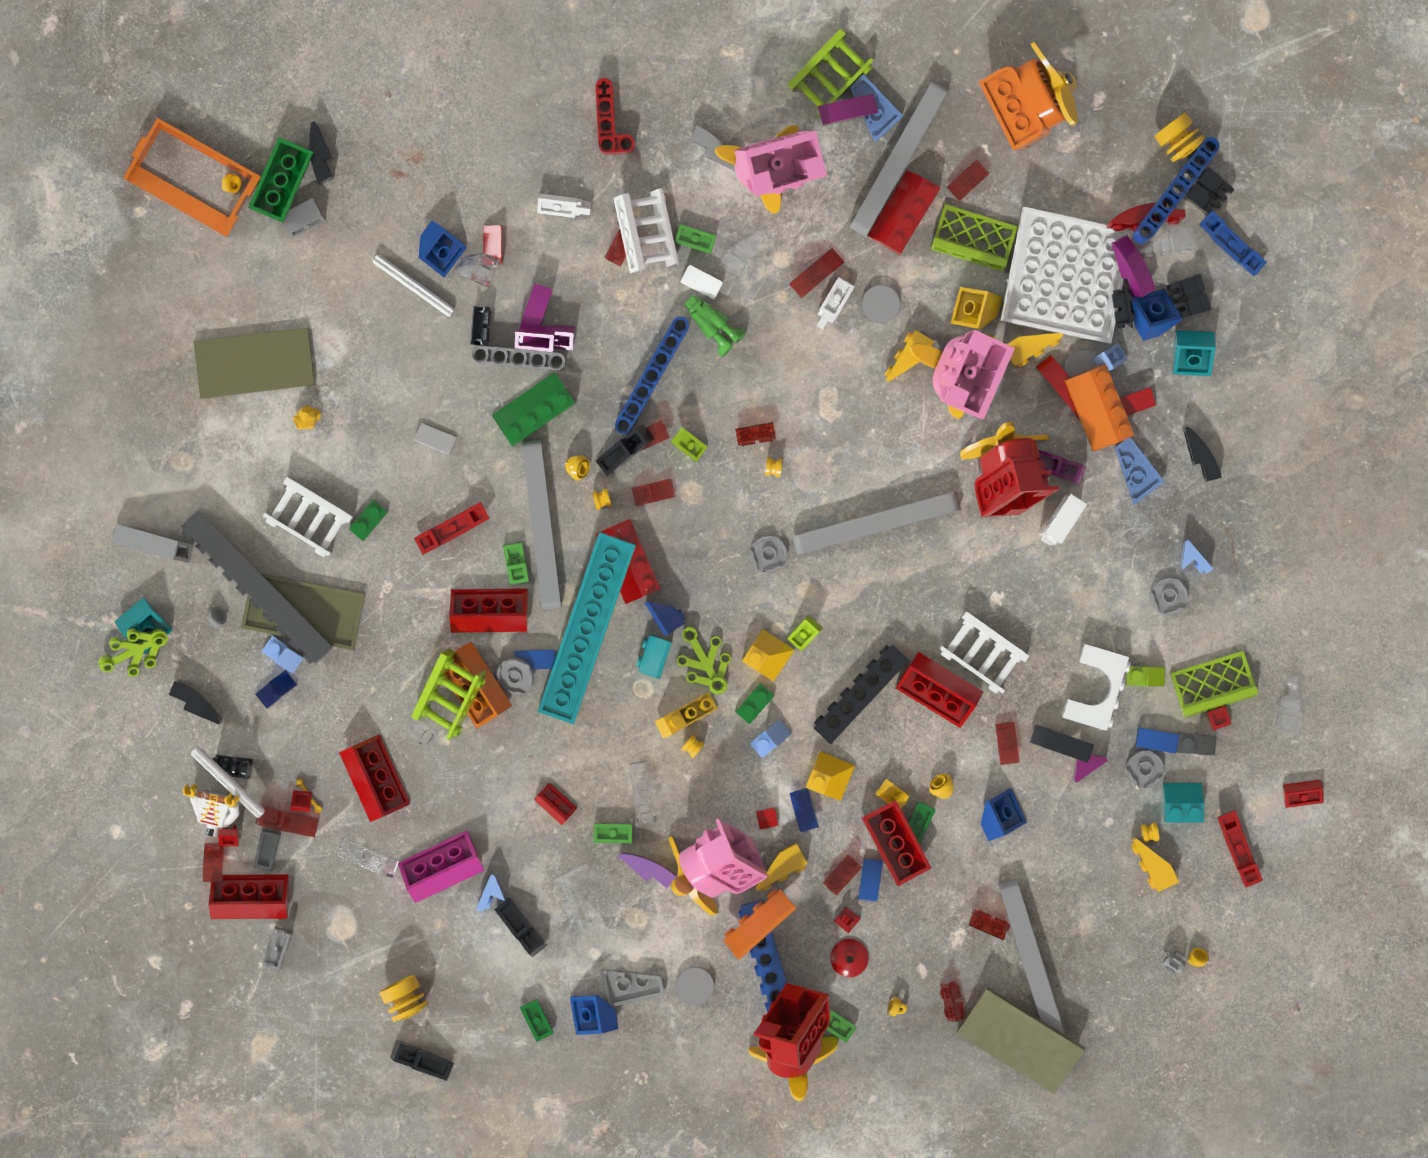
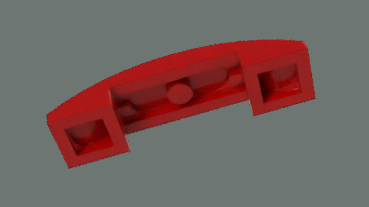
(1055, 376)
(452, 528)
(1239, 849)

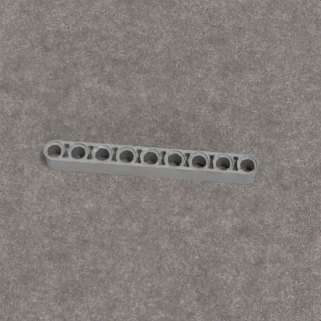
(899, 158)
(876, 523)
(541, 524)
(1030, 954)

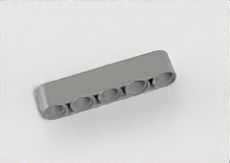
(509, 358)

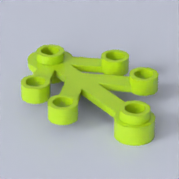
(134, 649)
(705, 663)

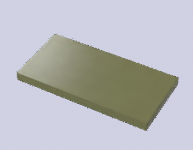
(254, 363)
(328, 610)
(1020, 1040)

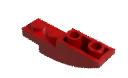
(1132, 217)

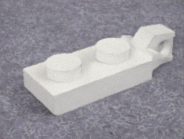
(562, 206)
(834, 302)

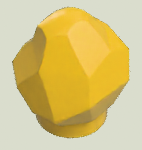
(306, 418)

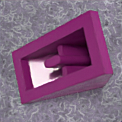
(1083, 768)

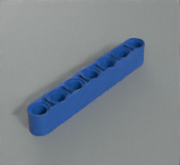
(1170, 196)
(653, 365)

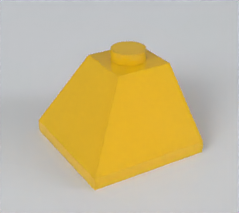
(975, 308)
(768, 655)
(830, 776)

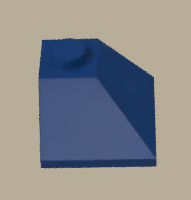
(439, 248)
(1154, 314)
(666, 616)
(1002, 815)
(592, 1015)

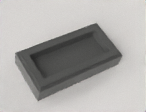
(267, 850)

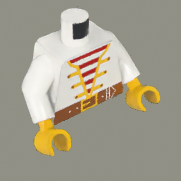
(213, 808)

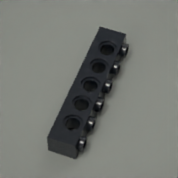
(897, 660)

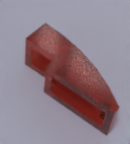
(816, 273)
(288, 821)

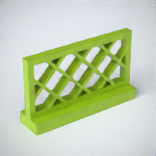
(969, 253)
(1221, 699)

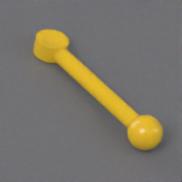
(318, 808)

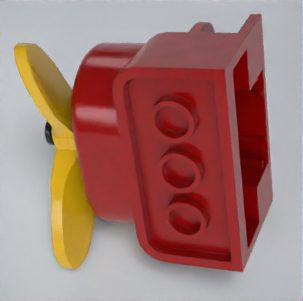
(1010, 472)
(793, 1036)

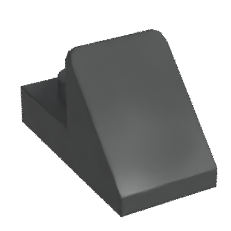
(1196, 744)

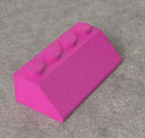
(440, 866)

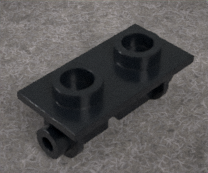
(1123, 300)
(479, 332)

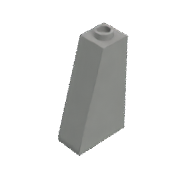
(152, 543)

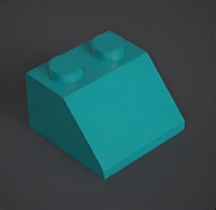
(1194, 353)
(143, 618)
(654, 656)
(1183, 803)

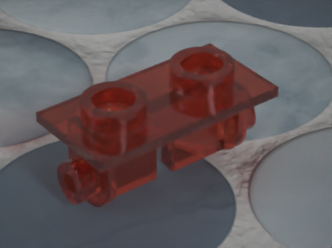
(616, 252)
(750, 434)
(842, 875)
(984, 923)
(953, 1010)

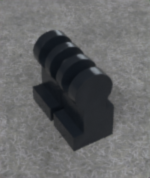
(1199, 192)
(1191, 287)
(236, 768)

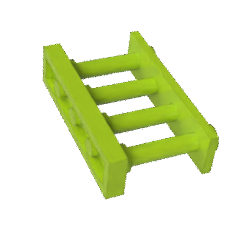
(825, 55)
(431, 694)

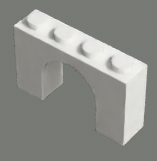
(1062, 520)
(1114, 667)

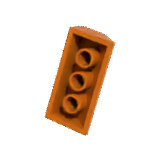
(1099, 407)
(490, 698)
(759, 923)

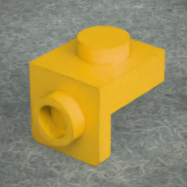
(889, 792)

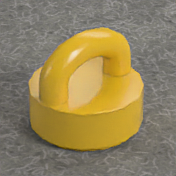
(231, 183)
(1198, 957)
(894, 1007)

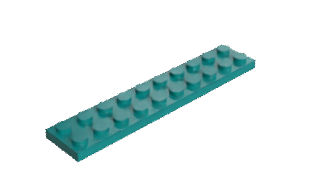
(586, 628)

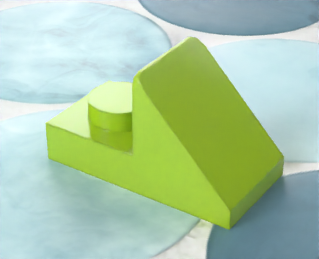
(689, 444)
(805, 633)
(1145, 676)

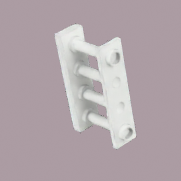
(630, 237)
(324, 508)
(1000, 645)

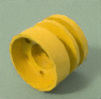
(1179, 137)
(404, 998)

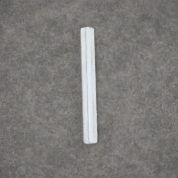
(413, 285)
(227, 781)

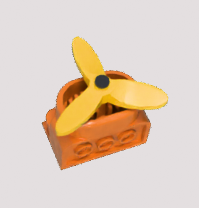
(1030, 99)

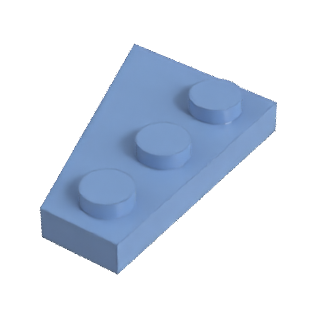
(887, 114)
(1137, 470)

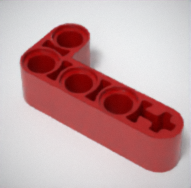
(609, 116)

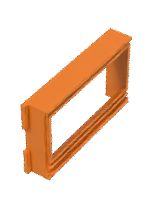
(177, 197)

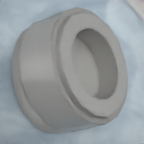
(216, 617)

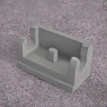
(303, 218)
(277, 948)

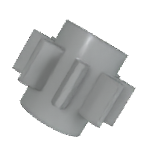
(1174, 963)

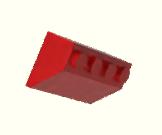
(903, 212)
(639, 577)
(488, 610)
(939, 690)
(374, 778)
(896, 842)
(250, 897)

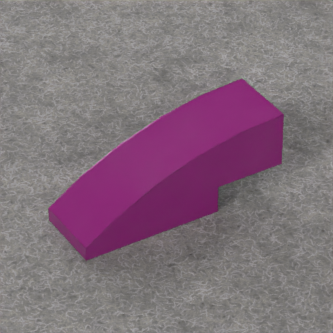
(847, 109)
(1133, 267)
(536, 306)
(545, 338)
(1062, 467)

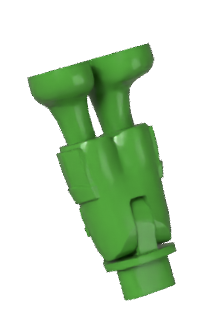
(711, 322)

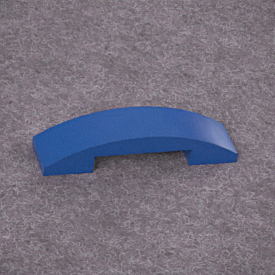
(1232, 244)

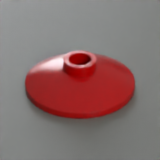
(842, 950)

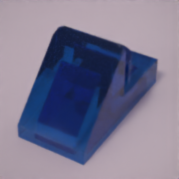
(276, 689)

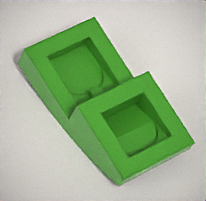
(516, 562)

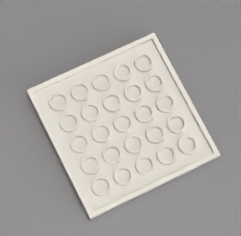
(1063, 276)

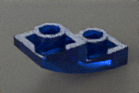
(804, 810)

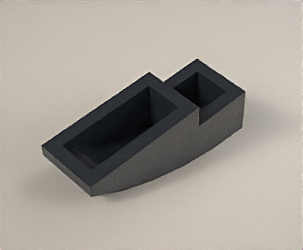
(320, 156)
(625, 449)
(1201, 455)
(195, 702)
(1061, 743)
(520, 927)
(421, 1060)

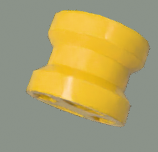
(773, 467)
(601, 499)
(693, 746)
(1149, 832)

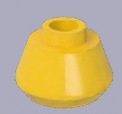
(577, 467)
(942, 786)

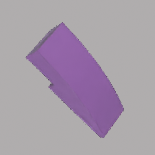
(647, 868)

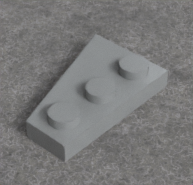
(630, 987)

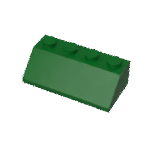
(280, 180)
(533, 409)

